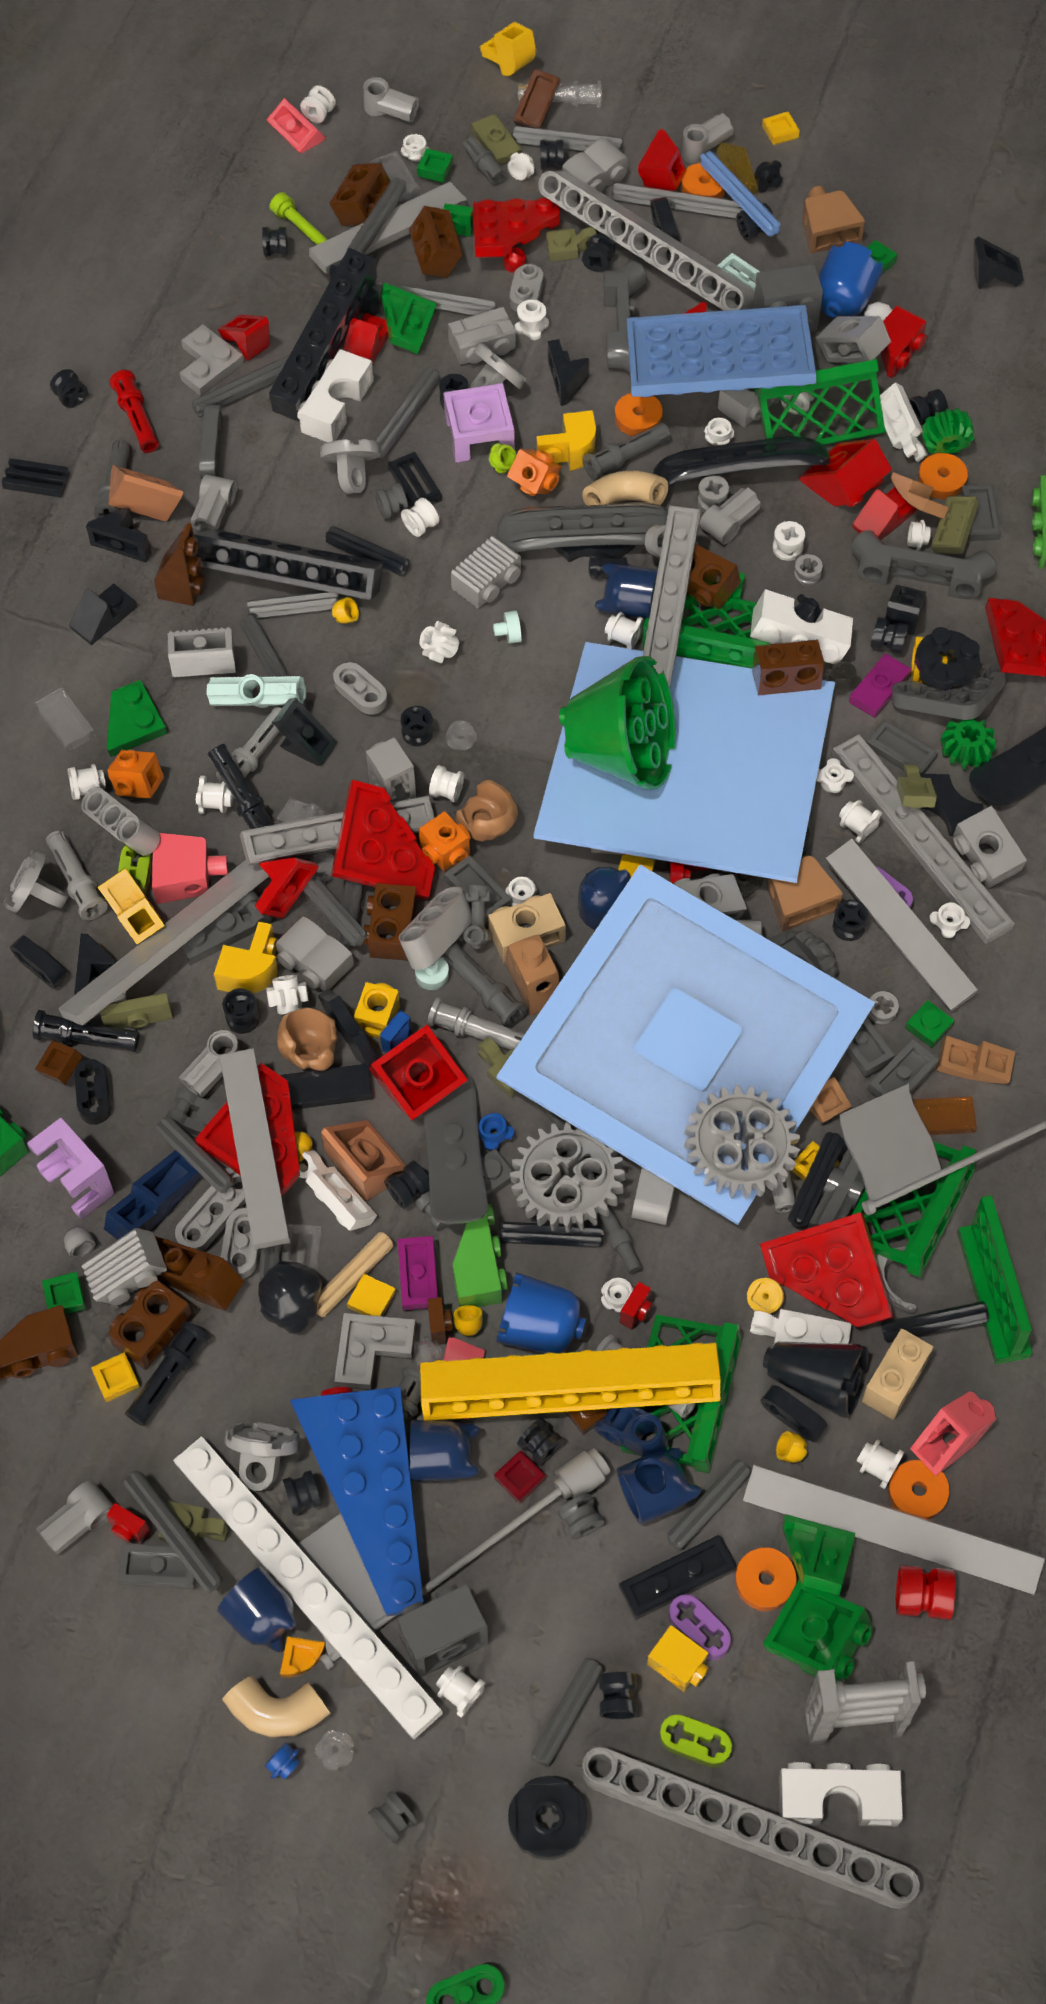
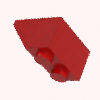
(850, 474)
(417, 1073)

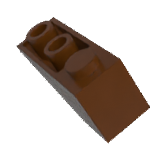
(180, 570)
(199, 1274)
(37, 1342)

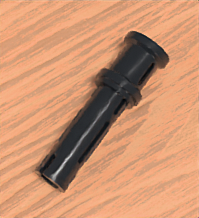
(254, 804)
(67, 1032)
(176, 1358)

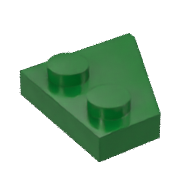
(406, 317)
(132, 719)
(818, 1552)

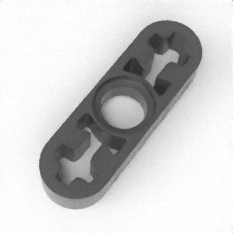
(210, 440)

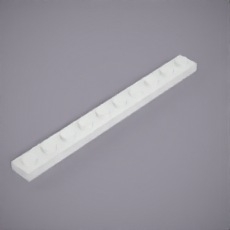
(308, 1588)

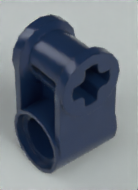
(628, 1426)

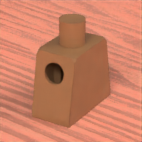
(830, 220)
(806, 900)
(528, 967)

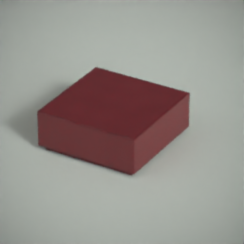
(520, 1477)

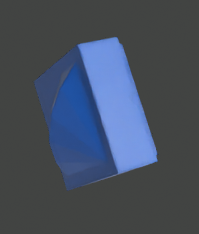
(396, 1031)

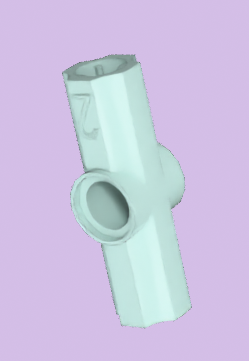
(239, 690)

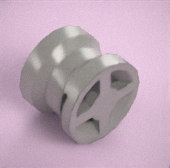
(708, 488)

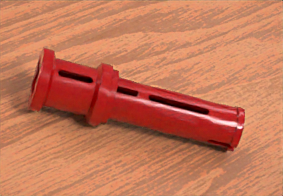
(131, 401)

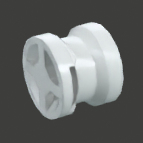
(317, 104)
(420, 517)
(790, 549)
(446, 784)

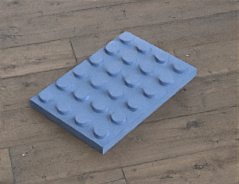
(720, 351)

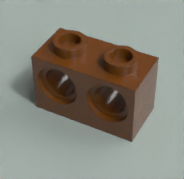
(359, 193)
(435, 241)
(708, 569)
(788, 667)
(389, 920)
(157, 1328)

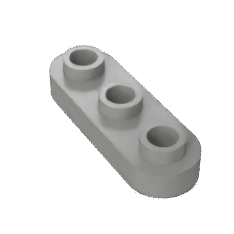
(201, 1220)

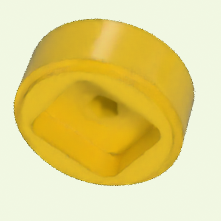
(765, 1295)

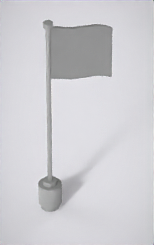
(896, 1148)
(338, 1560)

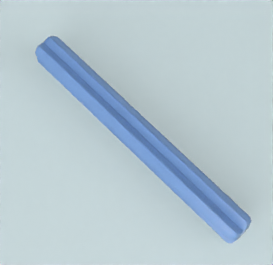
(740, 193)

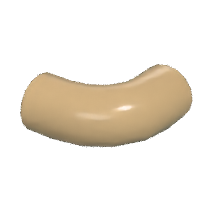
(626, 487)
(271, 1715)

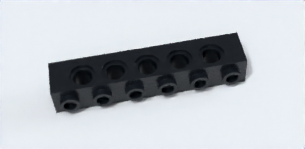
(323, 332)
(289, 563)

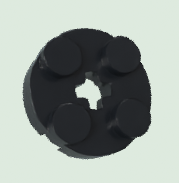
(947, 643)
(563, 1801)

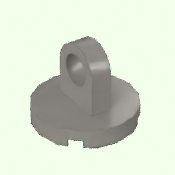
(495, 370)
(350, 461)
(27, 882)
(261, 1444)

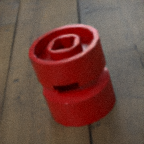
(925, 1592)

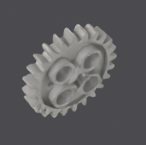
(773, 1141)
(589, 1195)

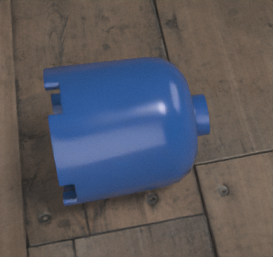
(848, 279)
(540, 1316)

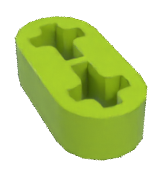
(141, 872)
(692, 1750)

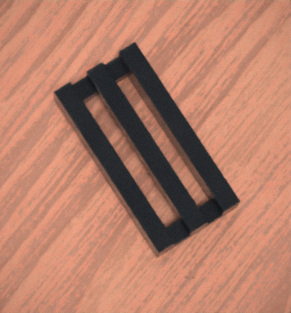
(37, 474)
(434, 494)

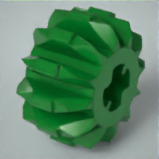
(948, 431)
(968, 742)

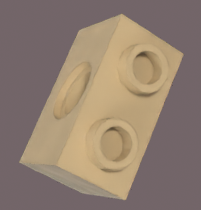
(537, 911)
(897, 1374)

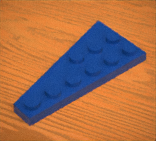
(366, 1467)

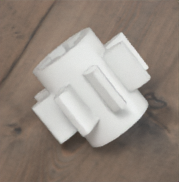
(439, 642)
(287, 994)

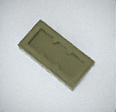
(495, 138)
(956, 526)
(137, 1012)

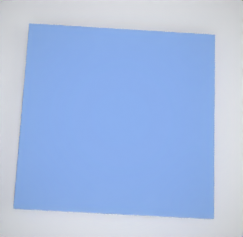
(735, 780)

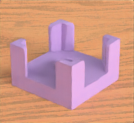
(478, 417)
(76, 1156)

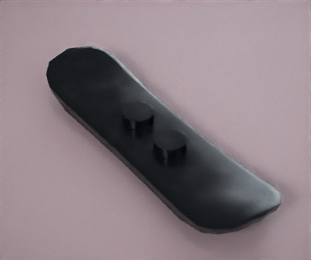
(741, 457)
(1013, 772)

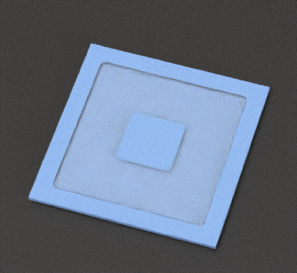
(674, 1009)

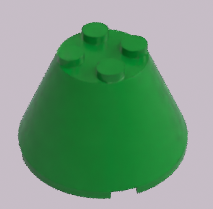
(624, 724)

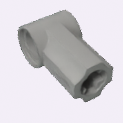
(381, 100)
(703, 137)
(215, 497)
(726, 520)
(206, 1068)
(83, 1512)

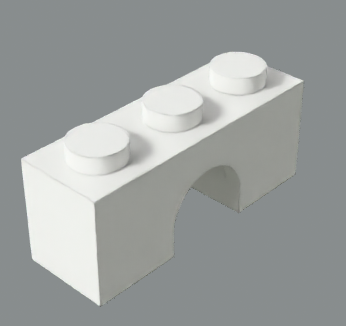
(344, 377)
(778, 623)
(872, 1790)

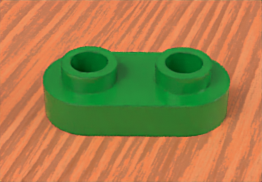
(463, 1986)

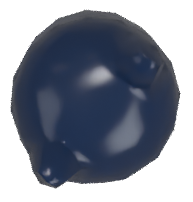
(628, 590)
(599, 892)
(441, 1450)
(655, 1485)
(259, 1610)

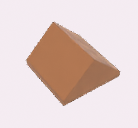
(143, 493)
(361, 1156)

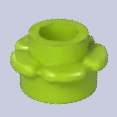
(502, 457)

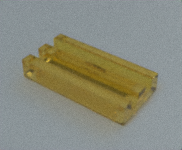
(727, 155)

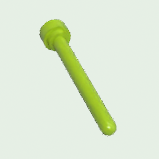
(284, 207)

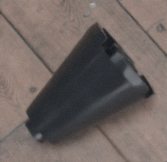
(820, 1371)

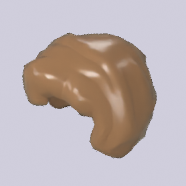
(488, 812)
(308, 1038)

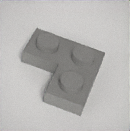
(213, 363)
(365, 1338)

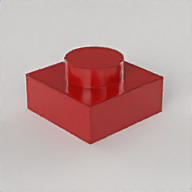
(637, 1306)
(127, 1525)

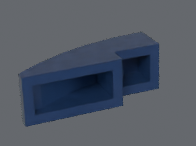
(152, 1196)

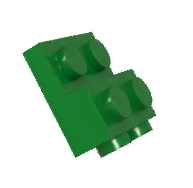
(819, 1632)

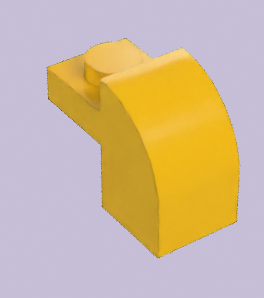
(510, 48)
(574, 442)
(131, 906)
(248, 968)

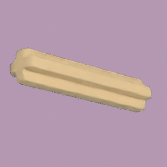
(352, 1273)

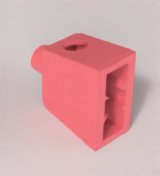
(183, 867)
(966, 1419)

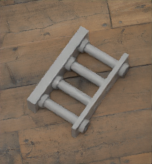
(840, 1705)

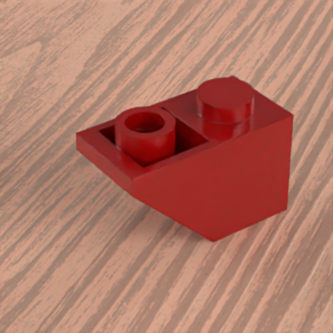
(662, 164)
(906, 336)

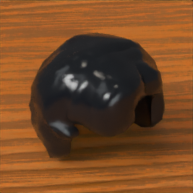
(289, 1295)

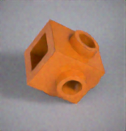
(534, 471)
(135, 774)
(444, 841)

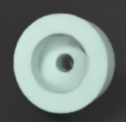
(509, 627)
(434, 976)

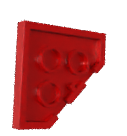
(506, 223)
(1017, 637)
(378, 843)
(218, 1135)
(833, 1269)

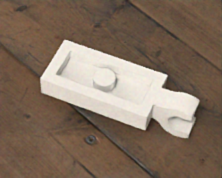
(901, 422)
(336, 1193)
(800, 1327)

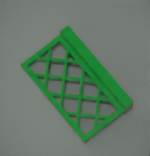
(824, 379)
(710, 643)
(934, 1217)
(996, 1284)
(709, 1414)

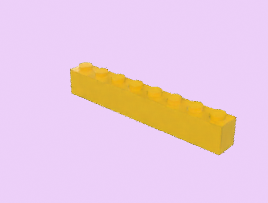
(570, 1381)

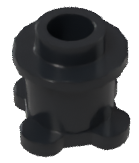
(807, 609)

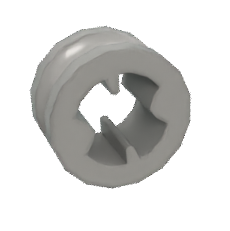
(812, 562)
(886, 999)

